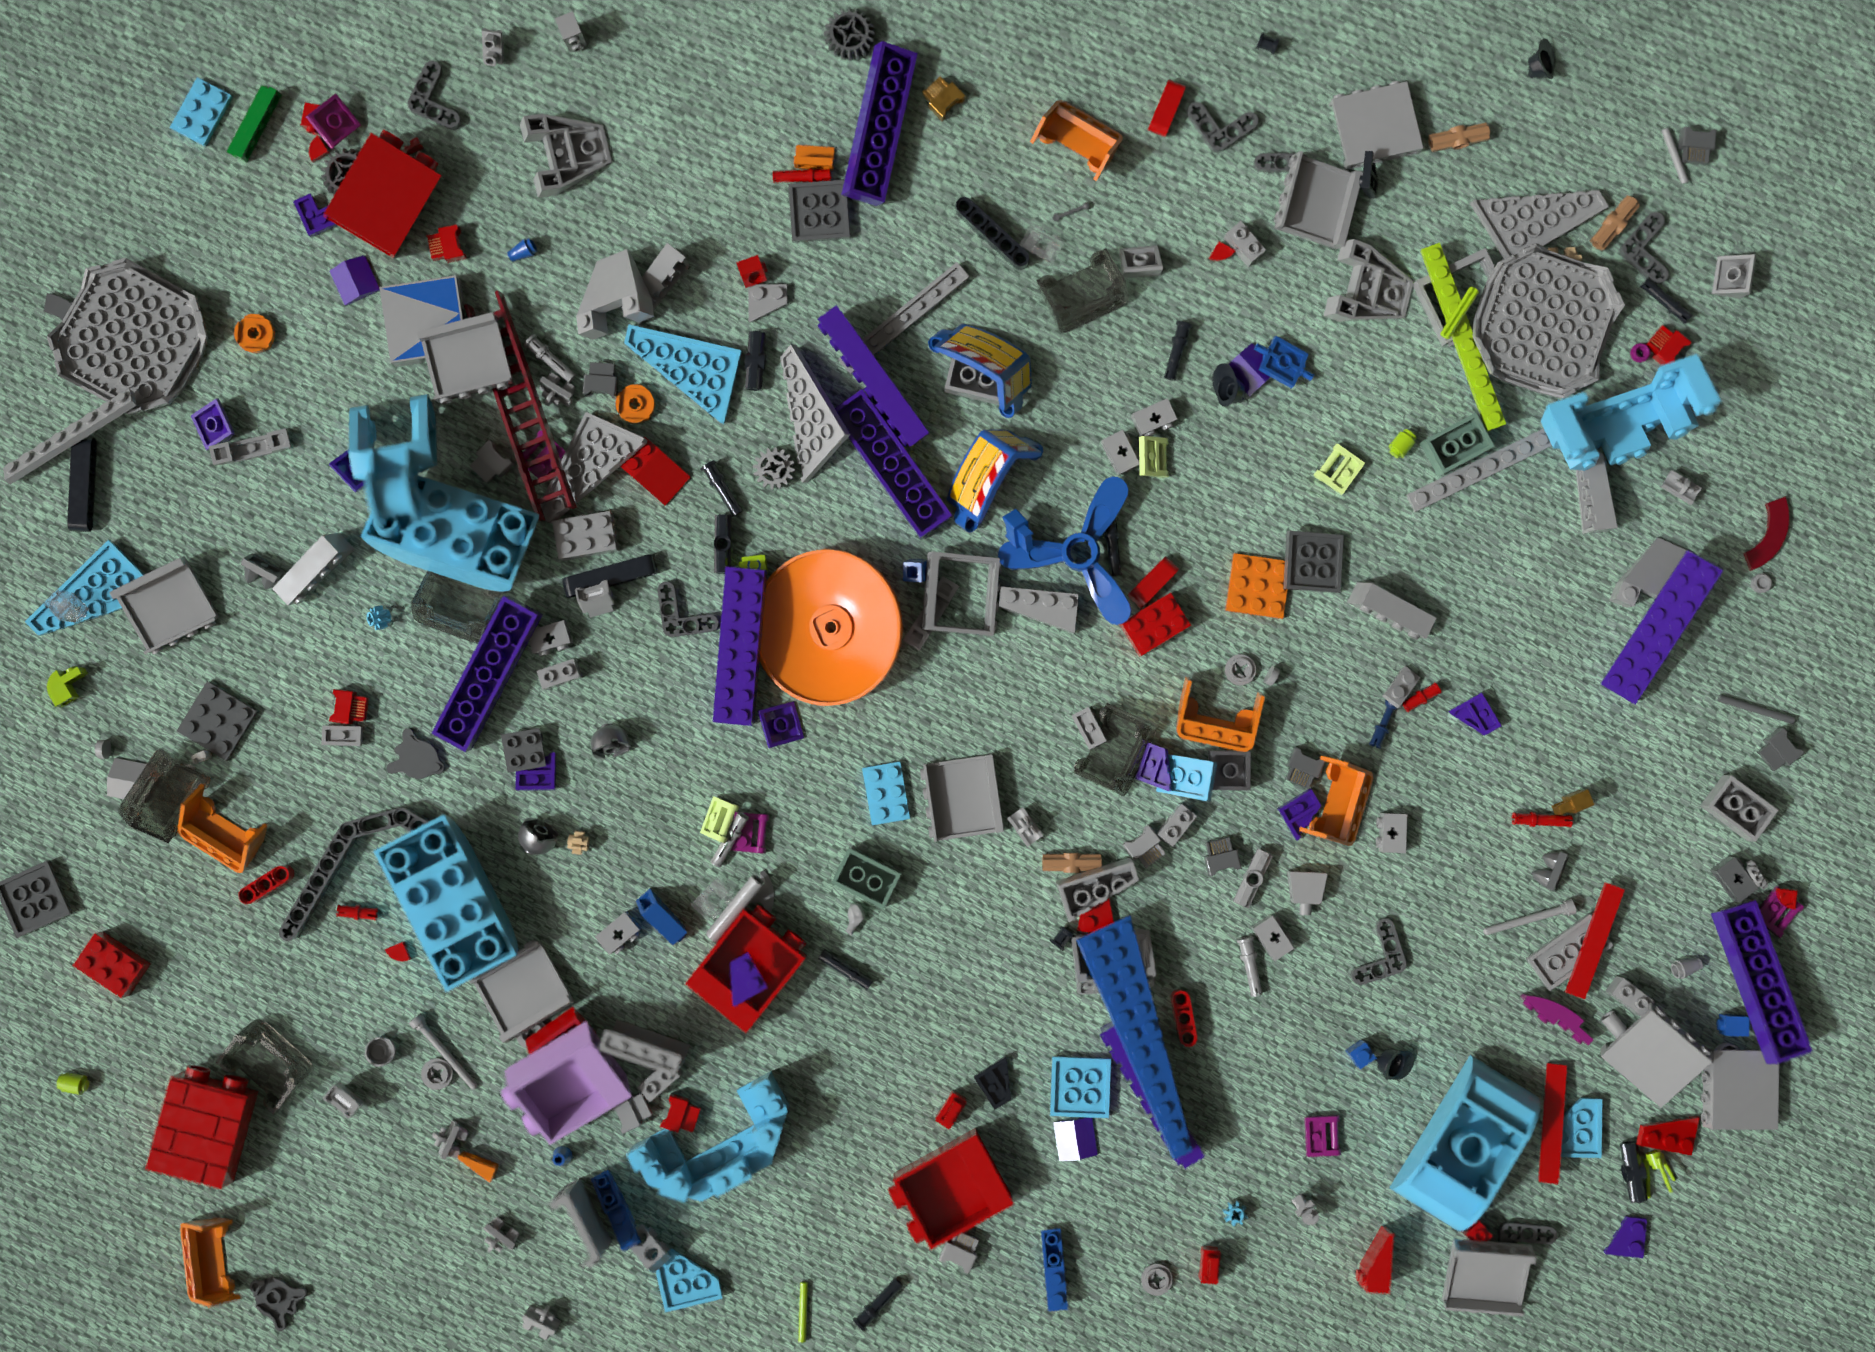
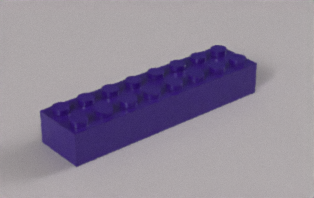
(879, 123)
(873, 376)
(892, 465)
(1661, 627)
(739, 646)
(487, 673)
(1761, 982)
(1111, 1038)

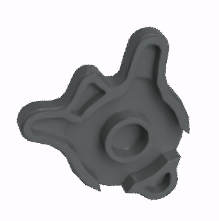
(416, 757)
(277, 1297)

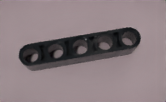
(989, 224)
(82, 485)
(614, 574)

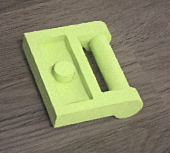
(1153, 456)
(1344, 473)
(715, 817)

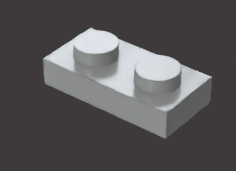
(1401, 687)
(1089, 728)
(342, 735)

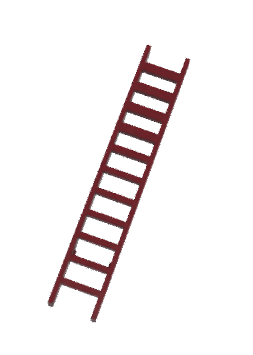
(556, 464)

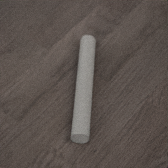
(1675, 156)

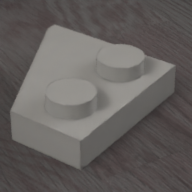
(766, 299)

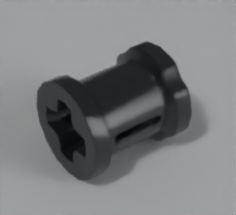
(1267, 43)
(1062, 938)

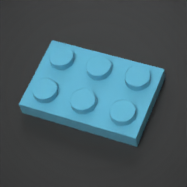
(201, 112)
(1191, 777)
(886, 793)

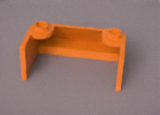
(1079, 133)
(1217, 732)
(1344, 803)
(217, 835)
(205, 1262)

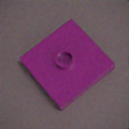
(333, 120)

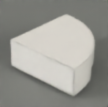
(201, 756)

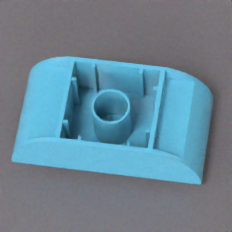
(458, 536)
(448, 901)
(1468, 1145)

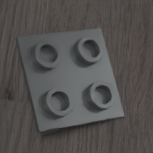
(523, 750)

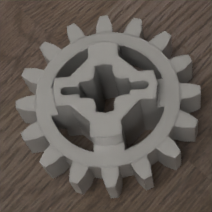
(764, 471)

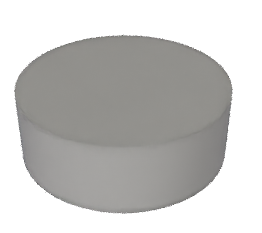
(1761, 583)
(1272, 675)
(103, 749)

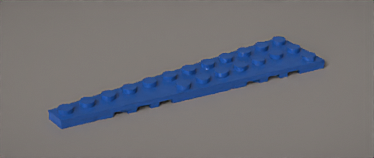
(1123, 985)

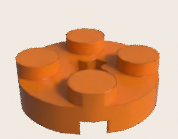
(247, 325)
(643, 411)

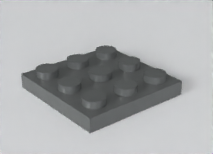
(818, 211)
(1313, 561)
(217, 721)
(33, 899)

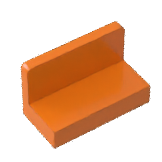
(814, 157)

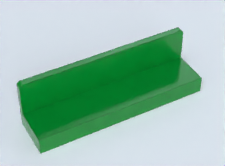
(254, 123)

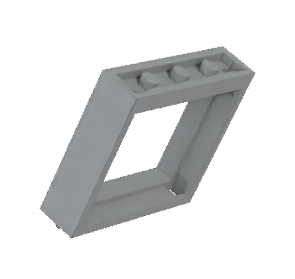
(1487, 265)
(993, 589)

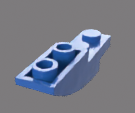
(616, 1209)
(1054, 1270)

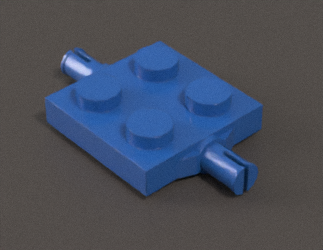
(1283, 362)

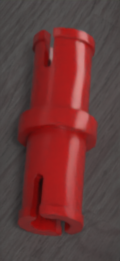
(1421, 697)
(357, 912)

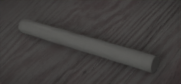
(1756, 709)

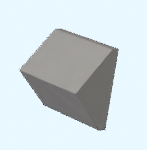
(1140, 262)
(1734, 275)

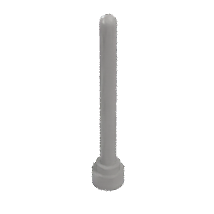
(1566, 908)
(420, 1024)

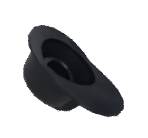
(1542, 62)
(1227, 386)
(1395, 1064)

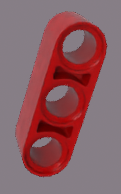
(1166, 108)
(1153, 582)
(258, 889)
(1189, 1025)

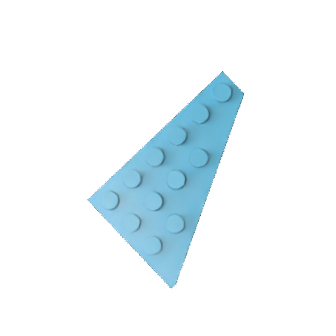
(695, 367)
(91, 584)

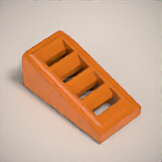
(483, 1167)

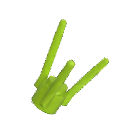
(1657, 1161)

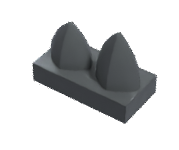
(257, 566)
(1549, 878)

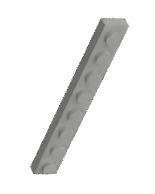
(913, 310)
(69, 436)
(1479, 470)

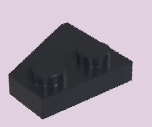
(1369, 179)
(995, 1083)

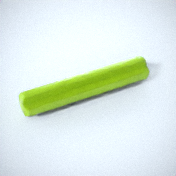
(1459, 312)

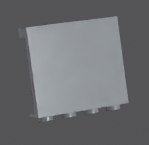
(1377, 122)
(1317, 201)
(466, 358)
(166, 605)
(962, 798)
(523, 991)
(645, 1047)
(1657, 1056)
(1740, 1091)
(585, 1220)
(1487, 1277)

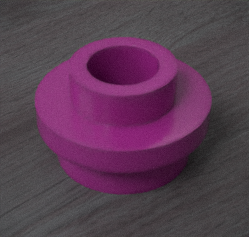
(1645, 353)

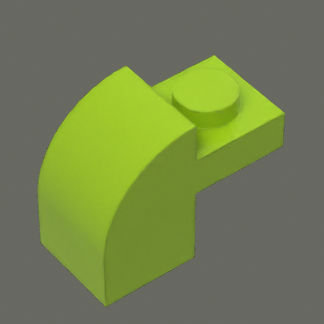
(60, 685)

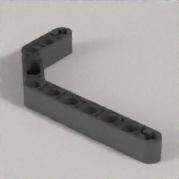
(338, 858)

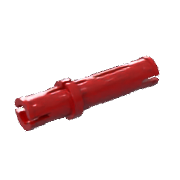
(810, 175)
(1533, 819)

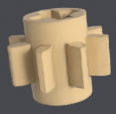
(578, 842)

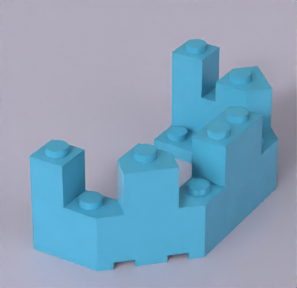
(1622, 420)
(723, 1164)

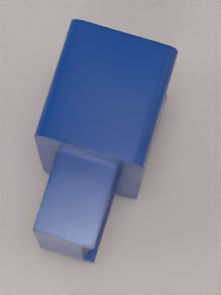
(1018, 530)

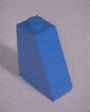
(661, 917)

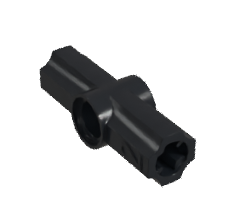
(755, 360)
(723, 530)
(1633, 1172)

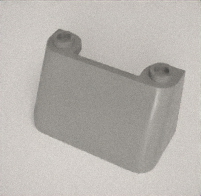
(1084, 981)

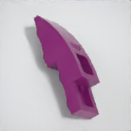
(1552, 1012)

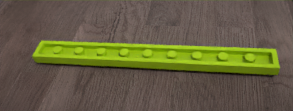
(1463, 338)

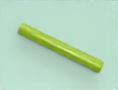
(803, 1312)

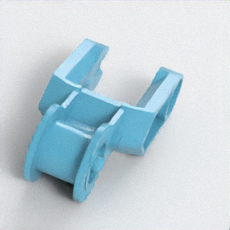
(393, 469)

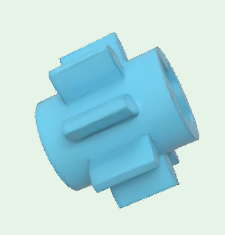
(378, 617)
(1239, 1210)

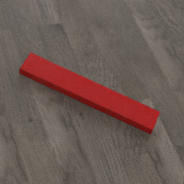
(1594, 940)
(1552, 1123)

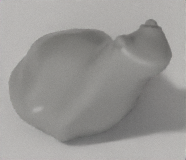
(855, 916)

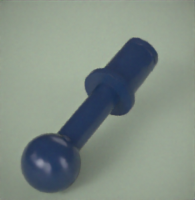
(1380, 730)

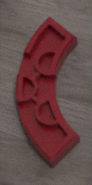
(1774, 536)

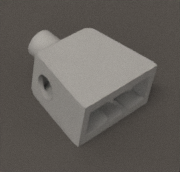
(1306, 889)

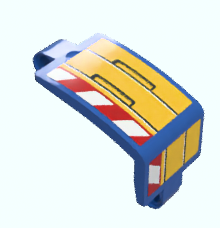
(992, 357)
(984, 471)

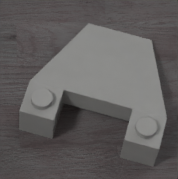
(572, 150)
(613, 285)
(1375, 287)
(1648, 573)

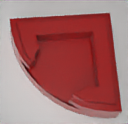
(415, 146)
(317, 149)
(1221, 252)
(1787, 897)
(398, 952)

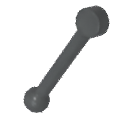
(1056, 217)

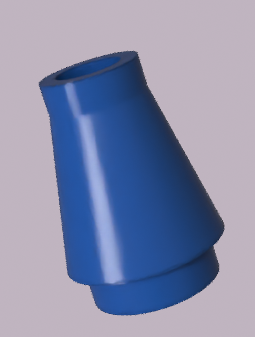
(522, 250)
(563, 1152)

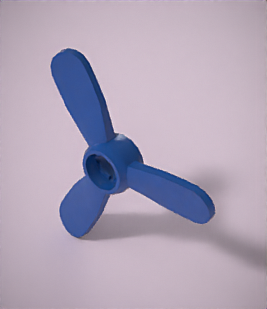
(1101, 585)

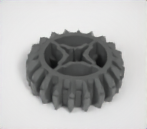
(842, 31)
(333, 164)

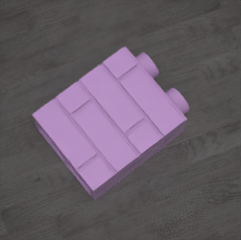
(565, 1084)

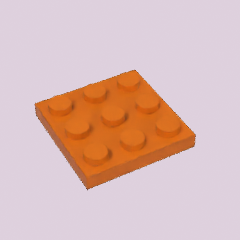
(1256, 586)

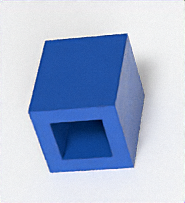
(914, 570)
(1733, 1025)
(1360, 1054)

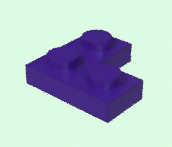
(311, 215)

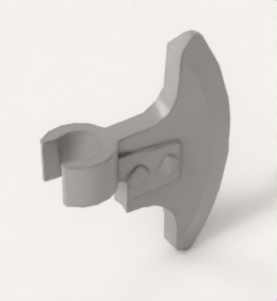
(766, 893)

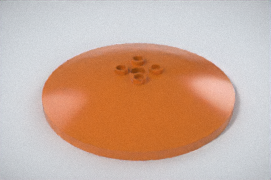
(795, 634)

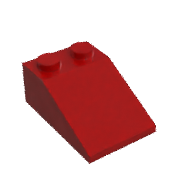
(656, 472)
(1376, 1265)

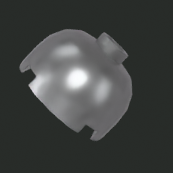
(609, 740)
(536, 837)

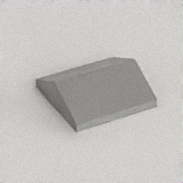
(122, 777)

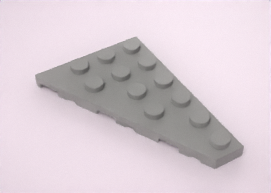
(1533, 219)
(815, 420)
(589, 459)

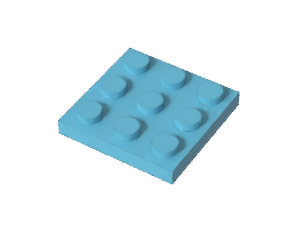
(1080, 1087)

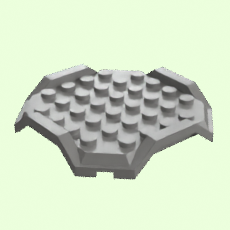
(1545, 321)
(129, 334)

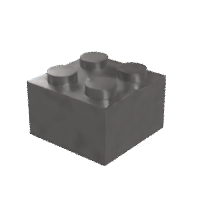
(1231, 770)

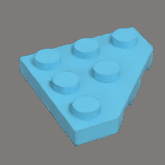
(1583, 1129)
(685, 1283)

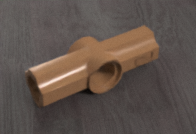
(1459, 137)
(1614, 223)
(1071, 862)

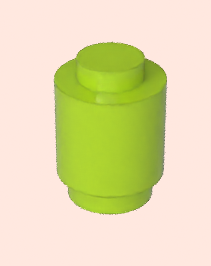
(1402, 443)
(73, 1083)

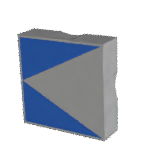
(415, 308)

